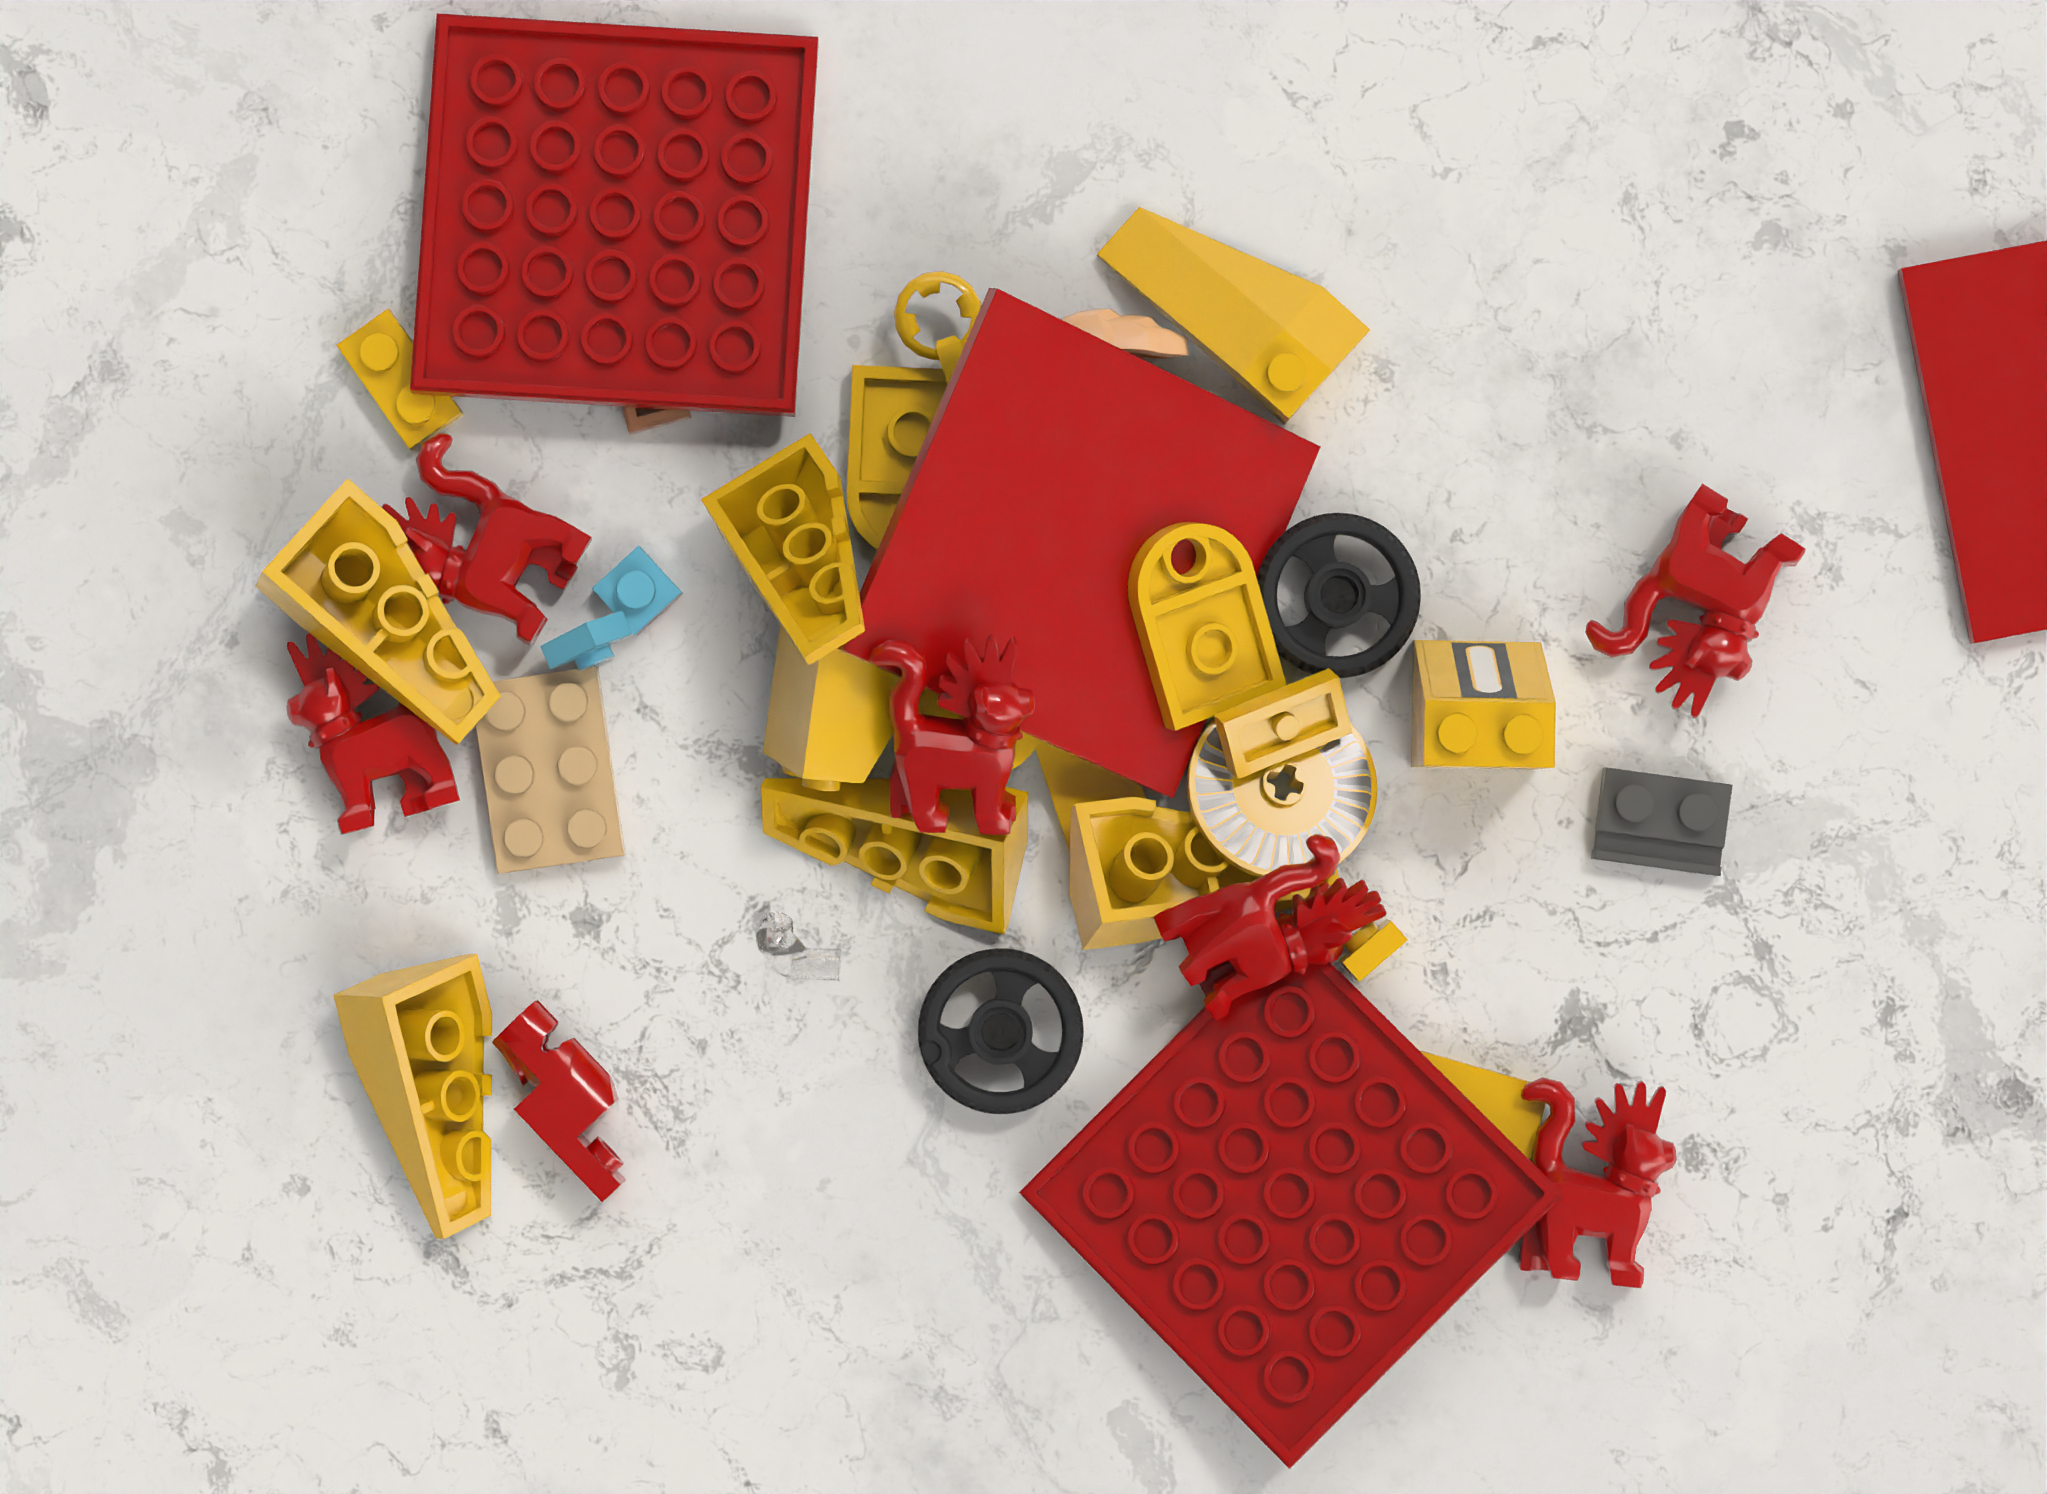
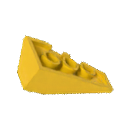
(1248, 316)
(794, 545)
(371, 603)
(1135, 863)
(958, 872)
(422, 1064)

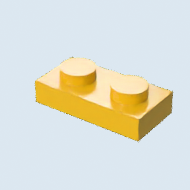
(383, 362)
(1283, 723)

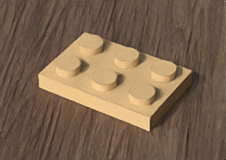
(549, 772)

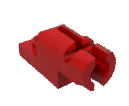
(566, 1096)

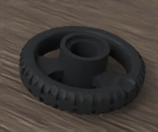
(1395, 601)
(1042, 1070)

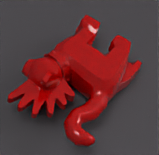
(501, 549)
(1710, 580)
(366, 750)
(955, 752)
(1243, 946)
(1594, 1204)

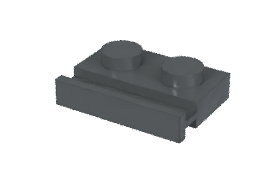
(1661, 821)

